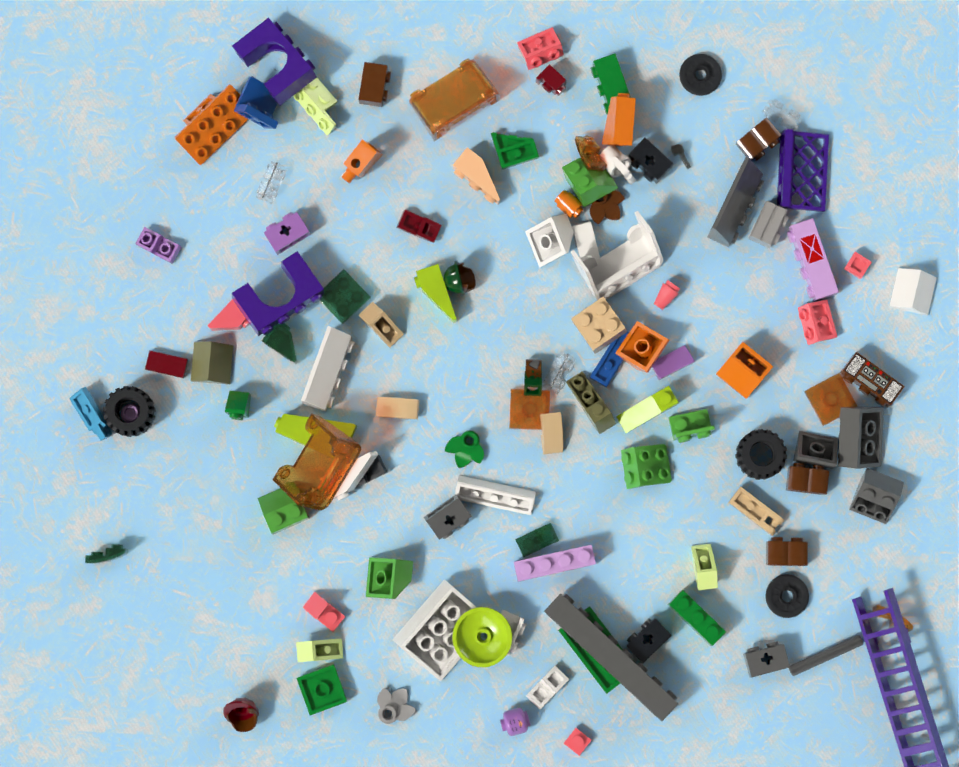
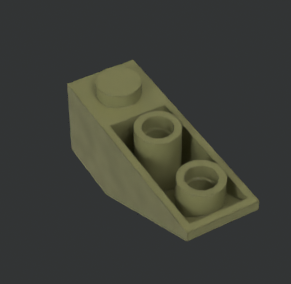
(591, 402)

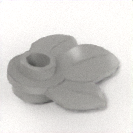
(396, 703)

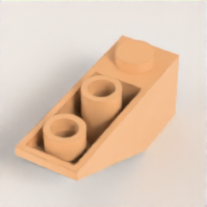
(473, 169)

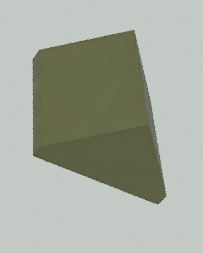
(212, 362)

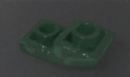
(111, 554)

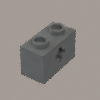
(437, 518)
(777, 662)

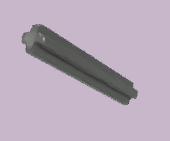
(825, 655)

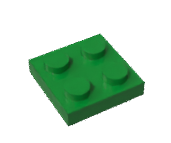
(322, 689)

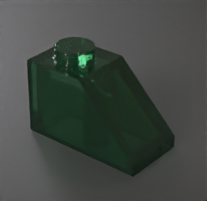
(282, 342)

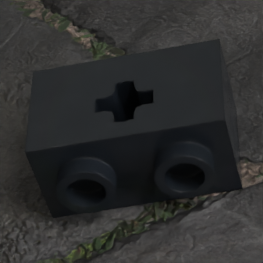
(648, 151)
(659, 637)

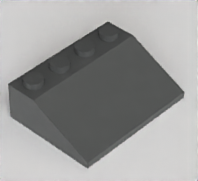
(736, 203)

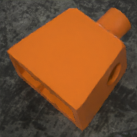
(366, 154)

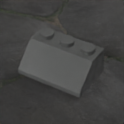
(860, 437)

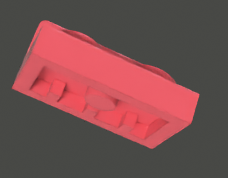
(540, 48)
(817, 322)

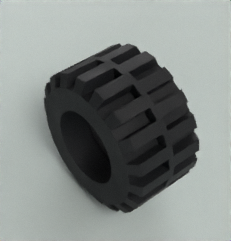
(117, 399)
(776, 446)

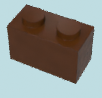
(373, 84)

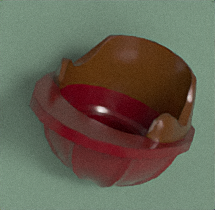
(241, 714)

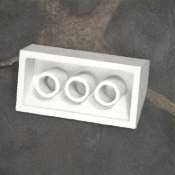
(327, 368)

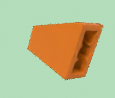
(620, 121)

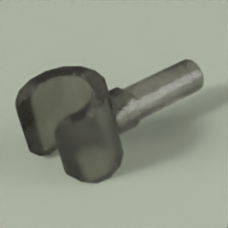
(678, 150)

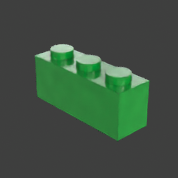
(609, 78)
(696, 618)

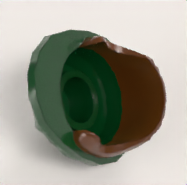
(459, 278)

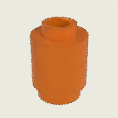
(569, 204)

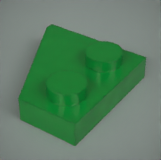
(514, 150)

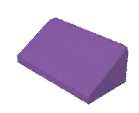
(672, 362)

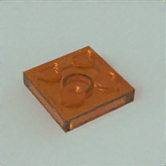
(829, 397)
(526, 410)

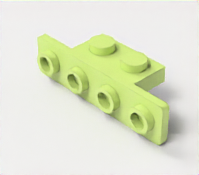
(316, 101)

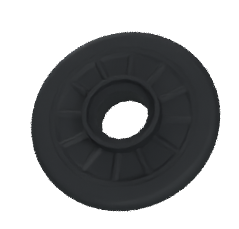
(697, 86)
(798, 590)

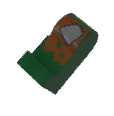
(533, 377)

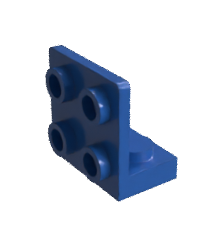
(257, 104)

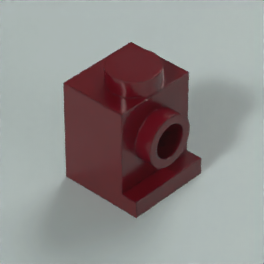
(551, 80)

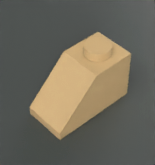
(381, 324)

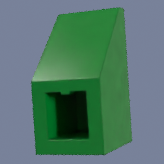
(238, 405)

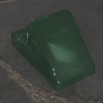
(537, 540)

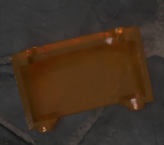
(453, 98)
(320, 466)

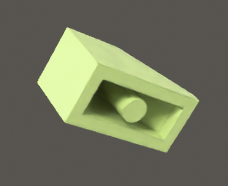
(704, 567)
(319, 650)

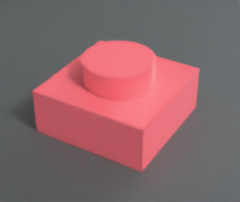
(857, 265)
(577, 741)

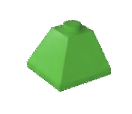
(388, 577)

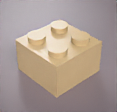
(599, 325)

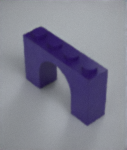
(266, 39)
(265, 317)

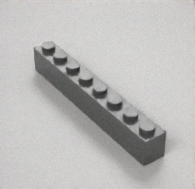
(610, 657)

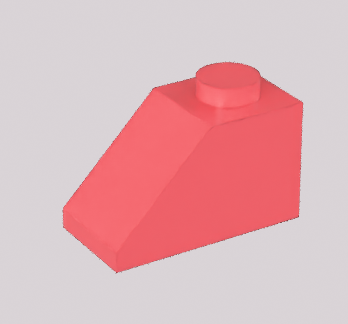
(229, 319)

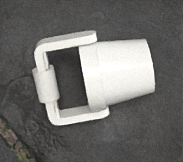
(617, 163)

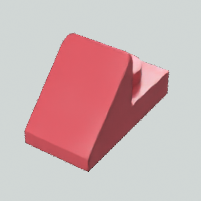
(324, 611)

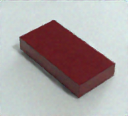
(166, 364)

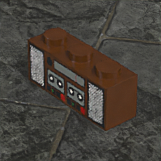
(871, 380)

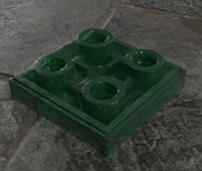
(344, 296)

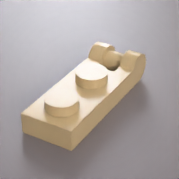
(755, 510)

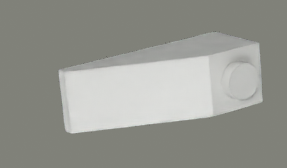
(355, 474)

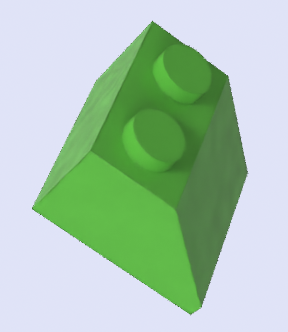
(587, 183)
(281, 511)

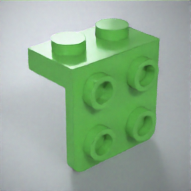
(646, 466)

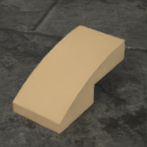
(397, 408)
(551, 433)

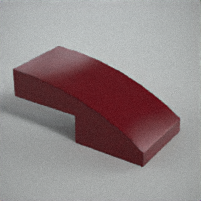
(419, 226)

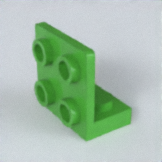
(691, 424)

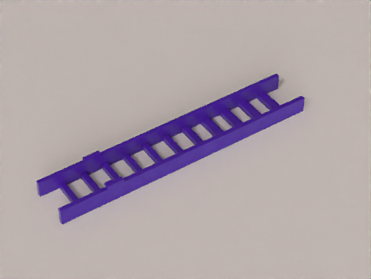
(887, 694)

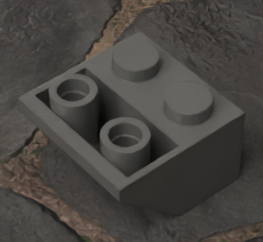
(876, 495)

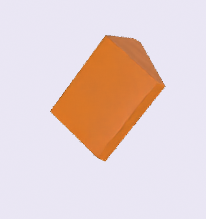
(642, 347)

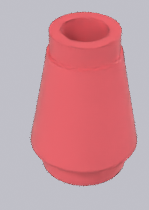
(666, 294)

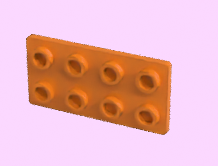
(211, 124)

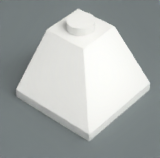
(550, 239)

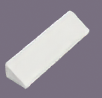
(495, 495)

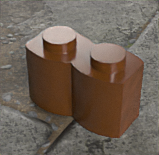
(759, 139)
(807, 479)
(786, 552)

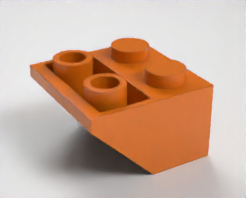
(744, 370)

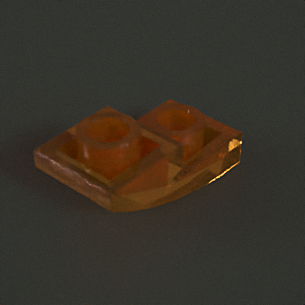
(588, 151)

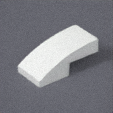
(585, 240)
(547, 687)

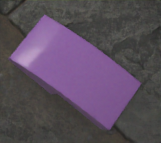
(158, 245)

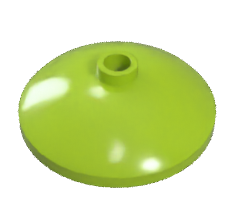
(468, 638)

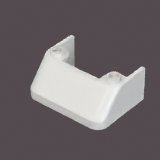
(623, 264)

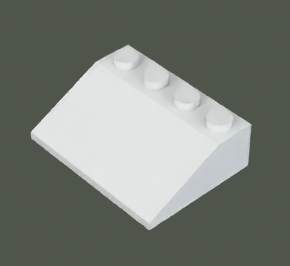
(430, 630)

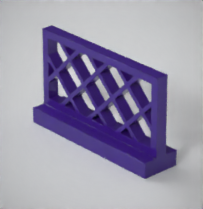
(786, 174)

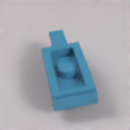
(90, 413)

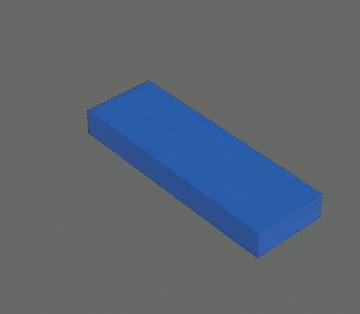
(609, 363)

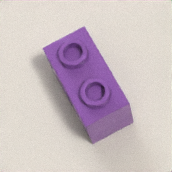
(296, 228)

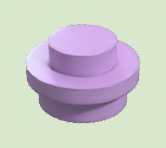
(130, 413)

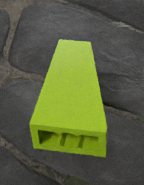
(294, 428)

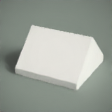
(913, 291)

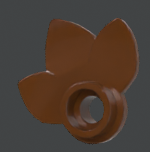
(607, 207)

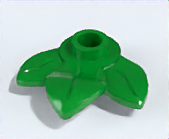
(463, 451)

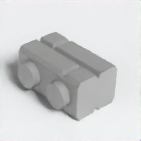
(768, 224)

